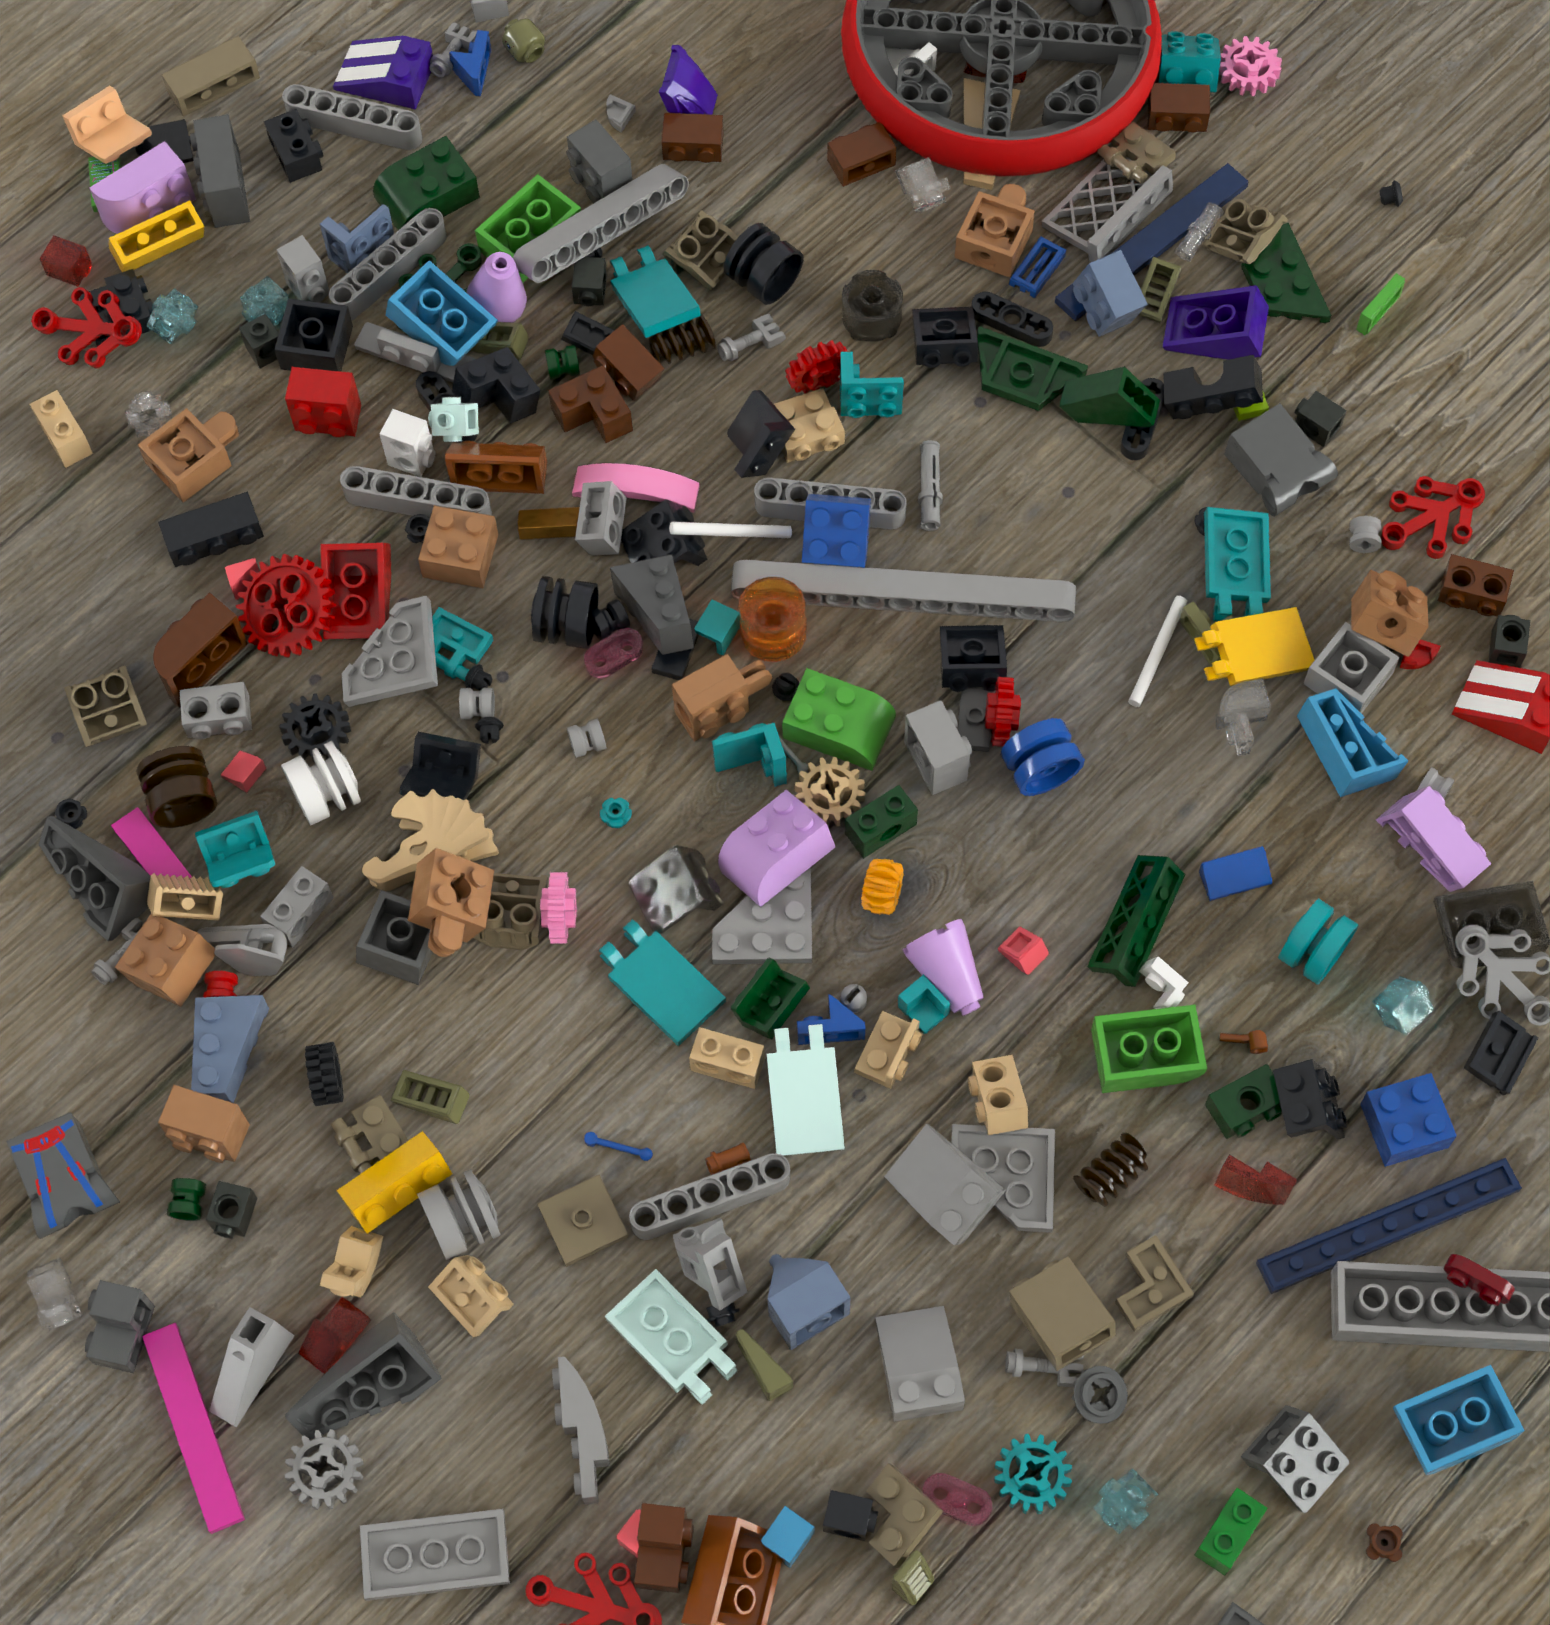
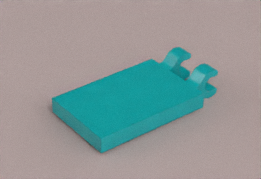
(653, 294)
(1237, 560)
(662, 983)

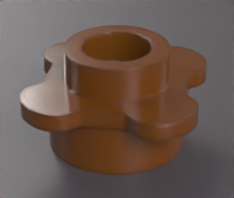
(1391, 1535)

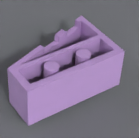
(1437, 837)

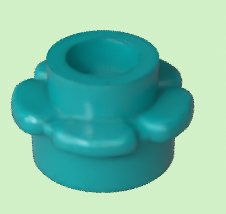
(615, 820)

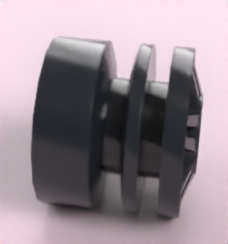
(763, 263)
(557, 611)

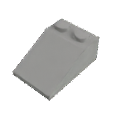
(944, 1185)
(920, 1363)

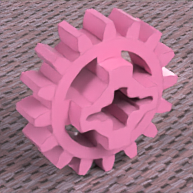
(1249, 66)
(558, 907)

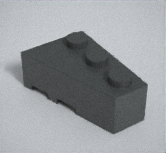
(656, 600)

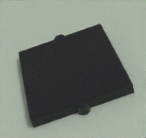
(174, 134)

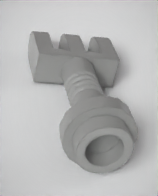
(440, 63)
(763, 331)
(105, 971)
(1016, 1363)

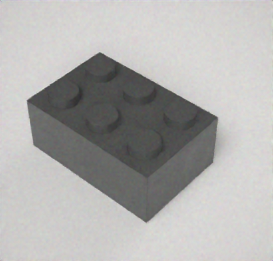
(219, 171)

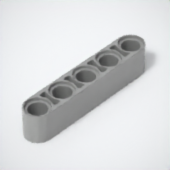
(354, 117)
(393, 252)
(406, 486)
(787, 490)
(699, 1210)

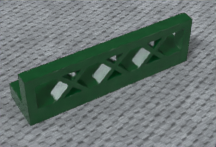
(1143, 917)

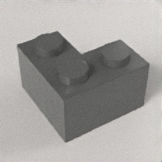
(121, 1321)

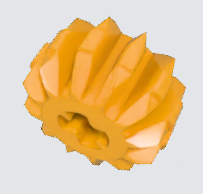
(882, 886)

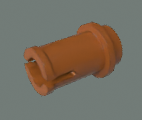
(727, 1159)

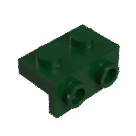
(769, 999)

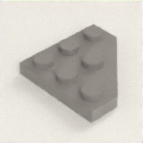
(395, 657)
(774, 930)
(1019, 1163)

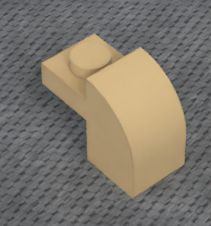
(353, 1263)

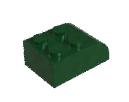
(424, 180)

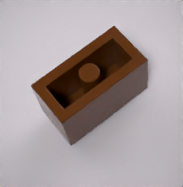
(1179, 107)
(692, 137)
(861, 153)
(627, 363)

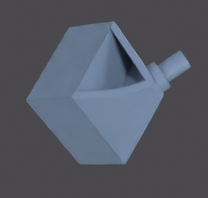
(804, 1298)

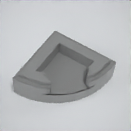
(619, 112)

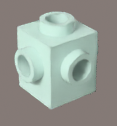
(453, 419)

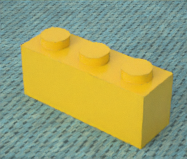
(156, 237)
(394, 1182)

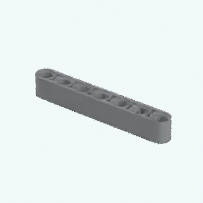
(600, 223)

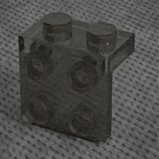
(674, 888)

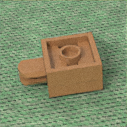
(996, 230)
(181, 441)
(1389, 611)
(717, 695)
(450, 900)

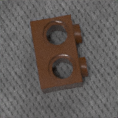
(1476, 578)

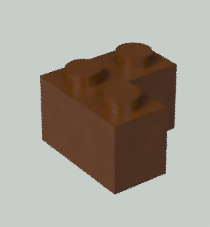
(591, 398)
(662, 1542)

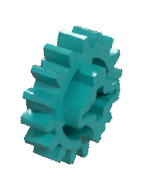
(1025, 1459)

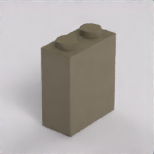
(1062, 1312)

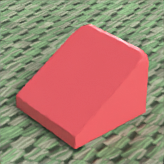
(238, 572)
(244, 770)
(1024, 950)
(628, 1534)

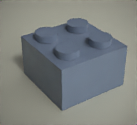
(1109, 293)

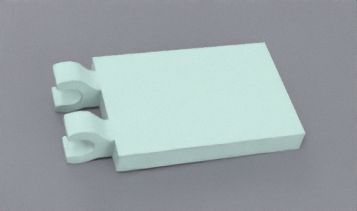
(805, 1095)
(671, 1335)

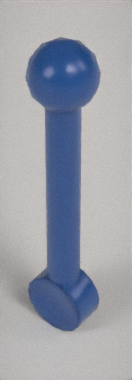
(591, 1140)

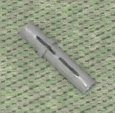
(930, 496)

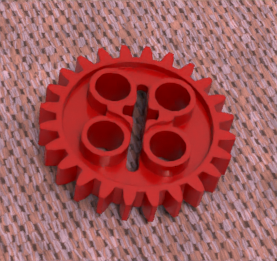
(310, 596)

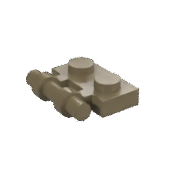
(1142, 148)
(379, 1128)

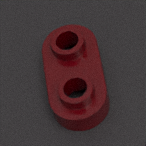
(1469, 1274)

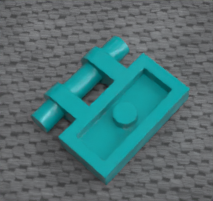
(462, 639)

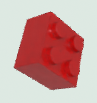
(323, 402)

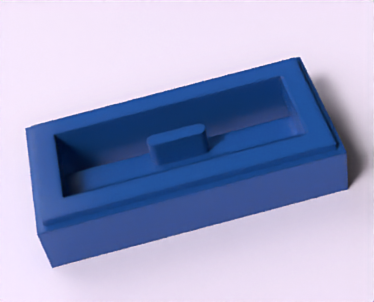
(1024, 285)

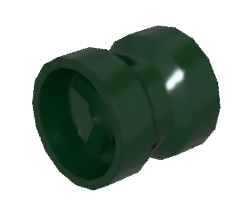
(569, 362)
(186, 1199)

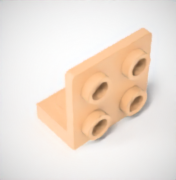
(104, 127)

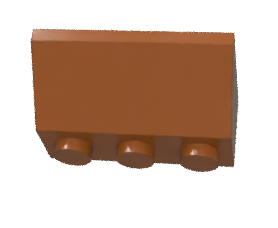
(498, 466)
(732, 1575)

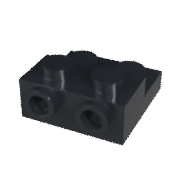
(131, 299)
(945, 336)
(972, 656)

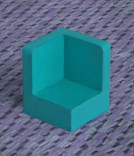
(718, 625)
(924, 1004)

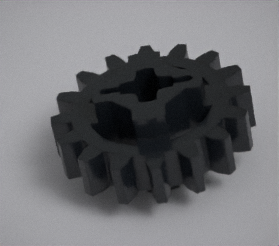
(310, 716)

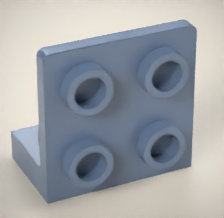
(352, 247)

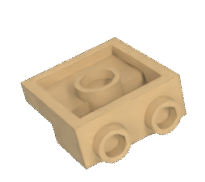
(814, 423)

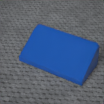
(1235, 873)

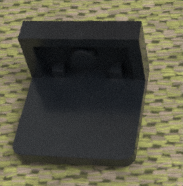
(759, 434)
(651, 538)
(442, 765)
(1309, 1099)

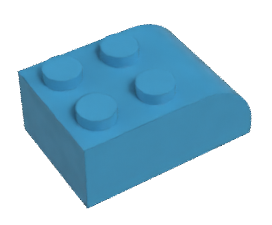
(439, 314)
(1458, 1420)

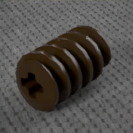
(681, 339)
(1112, 1169)

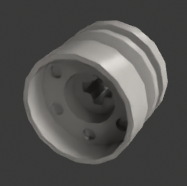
(459, 1214)

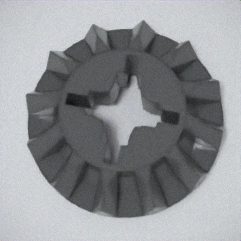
(1114, 1397)

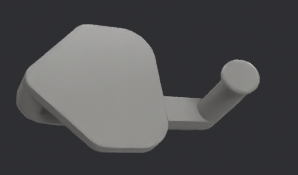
(242, 947)

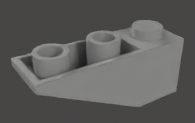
(247, 1364)

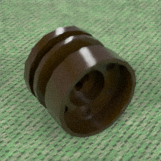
(176, 786)

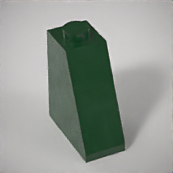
(1110, 399)

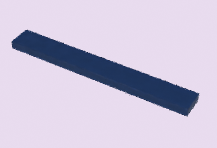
(1167, 228)
(1388, 1225)

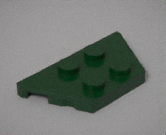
(1286, 279)
(1023, 370)

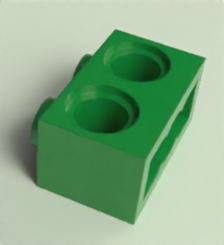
(1231, 1531)

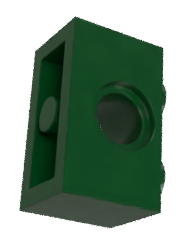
(881, 821)
(1232, 1116)

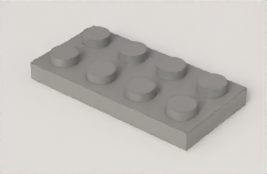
(434, 1554)

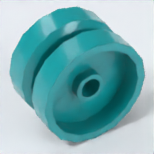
(1313, 938)

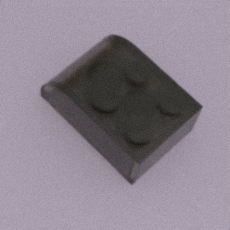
(1498, 912)

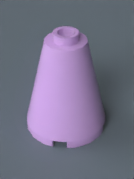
(499, 288)
(948, 965)

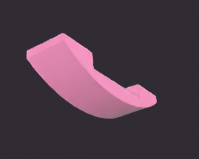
(640, 483)

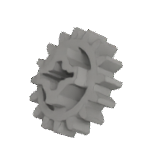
(321, 1485)

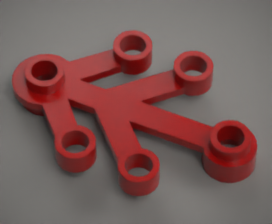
(91, 328)
(1435, 512)
(601, 1606)

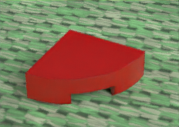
(1421, 656)

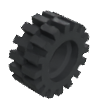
(324, 1074)

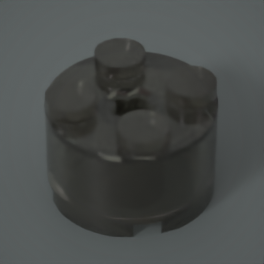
(872, 306)

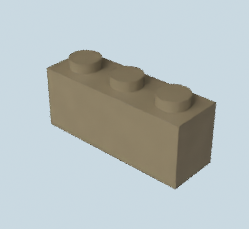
(210, 76)

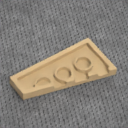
(973, 117)

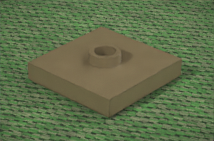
(582, 1220)

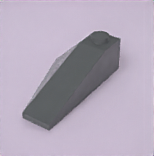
(103, 880)
(372, 1374)

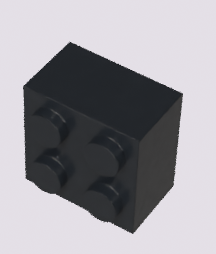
(313, 335)

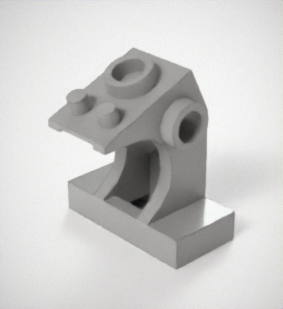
(702, 1249)

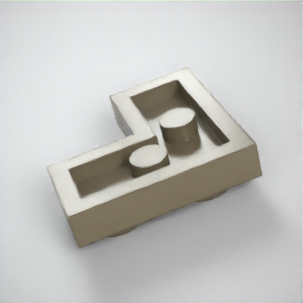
(1161, 1287)
(910, 1515)

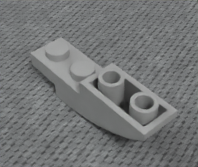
(580, 1416)

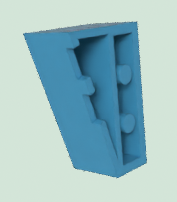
(1347, 745)

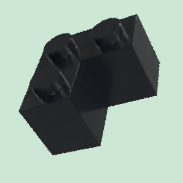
(498, 380)

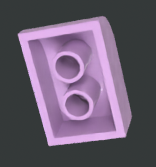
(142, 189)
(774, 848)

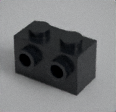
(293, 145)

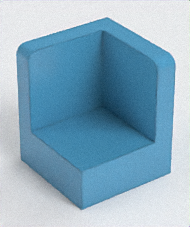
(788, 1536)

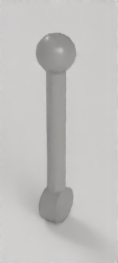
(800, 765)

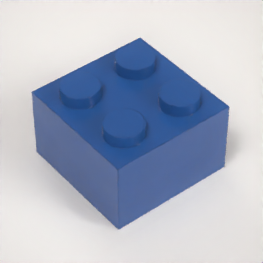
(836, 530)
(1408, 1119)

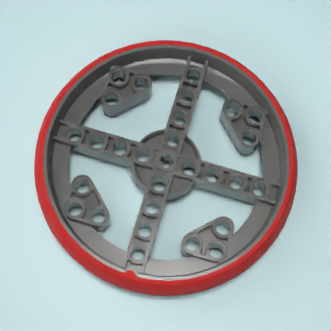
(1002, 42)

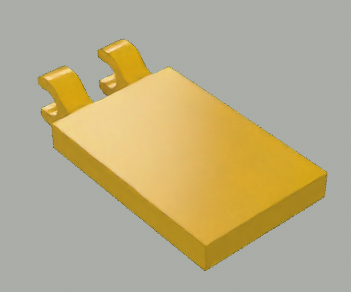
(1257, 646)

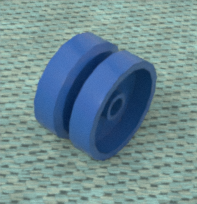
(1042, 757)

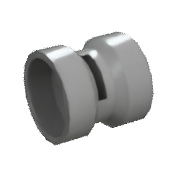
(469, 703)
(579, 740)

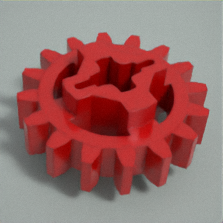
(815, 367)
(1002, 711)

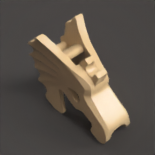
(440, 824)

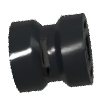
(608, 619)

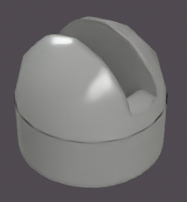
(858, 1002)

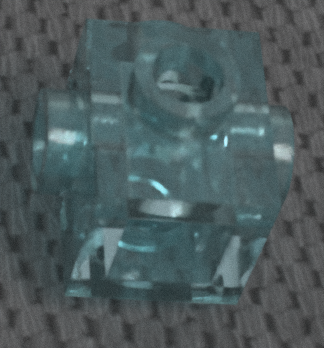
(262, 299)
(172, 315)
(1403, 1004)
(1125, 1501)

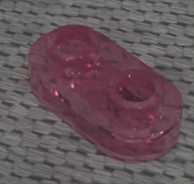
(611, 652)
(958, 1497)

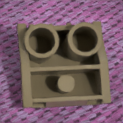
(1244, 231)
(702, 249)
(105, 706)
(514, 912)

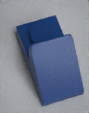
(472, 66)
(841, 1025)

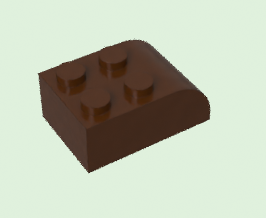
(197, 646)

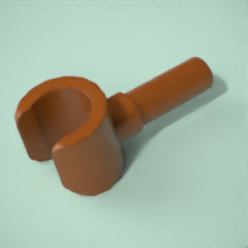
(1256, 1039)

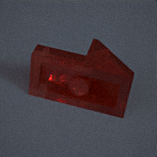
(333, 1336)

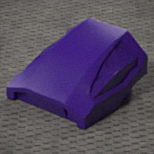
(685, 86)

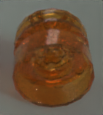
(773, 619)

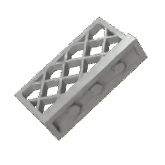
(1122, 223)

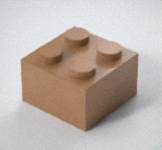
(458, 546)
(166, 959)
(203, 1124)

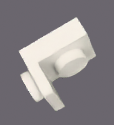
(1165, 979)

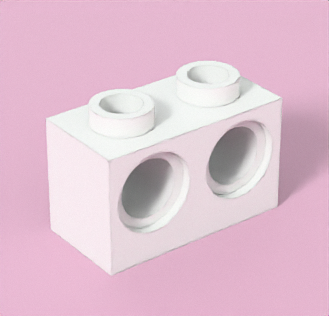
(407, 443)

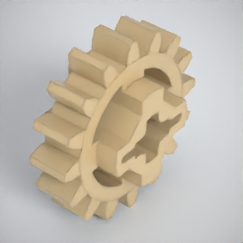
(840, 782)

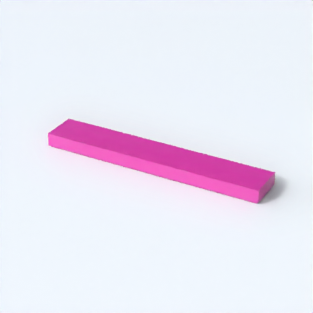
(193, 1428)

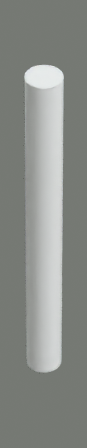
(735, 530)
(1157, 651)

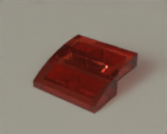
(1266, 1187)

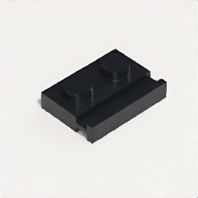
(1501, 1053)

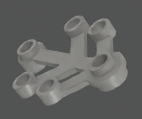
(1500, 969)

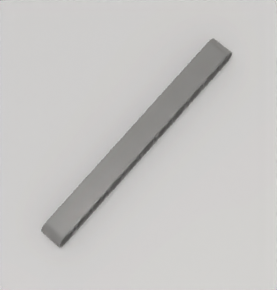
(917, 590)

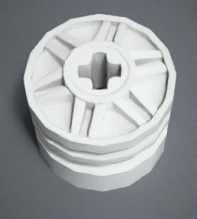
(321, 783)

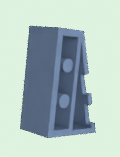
(223, 1042)

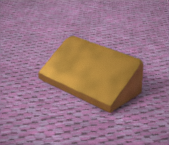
(548, 523)

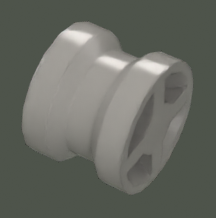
(1365, 534)
(1437, 782)

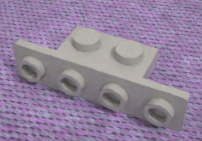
(404, 350)

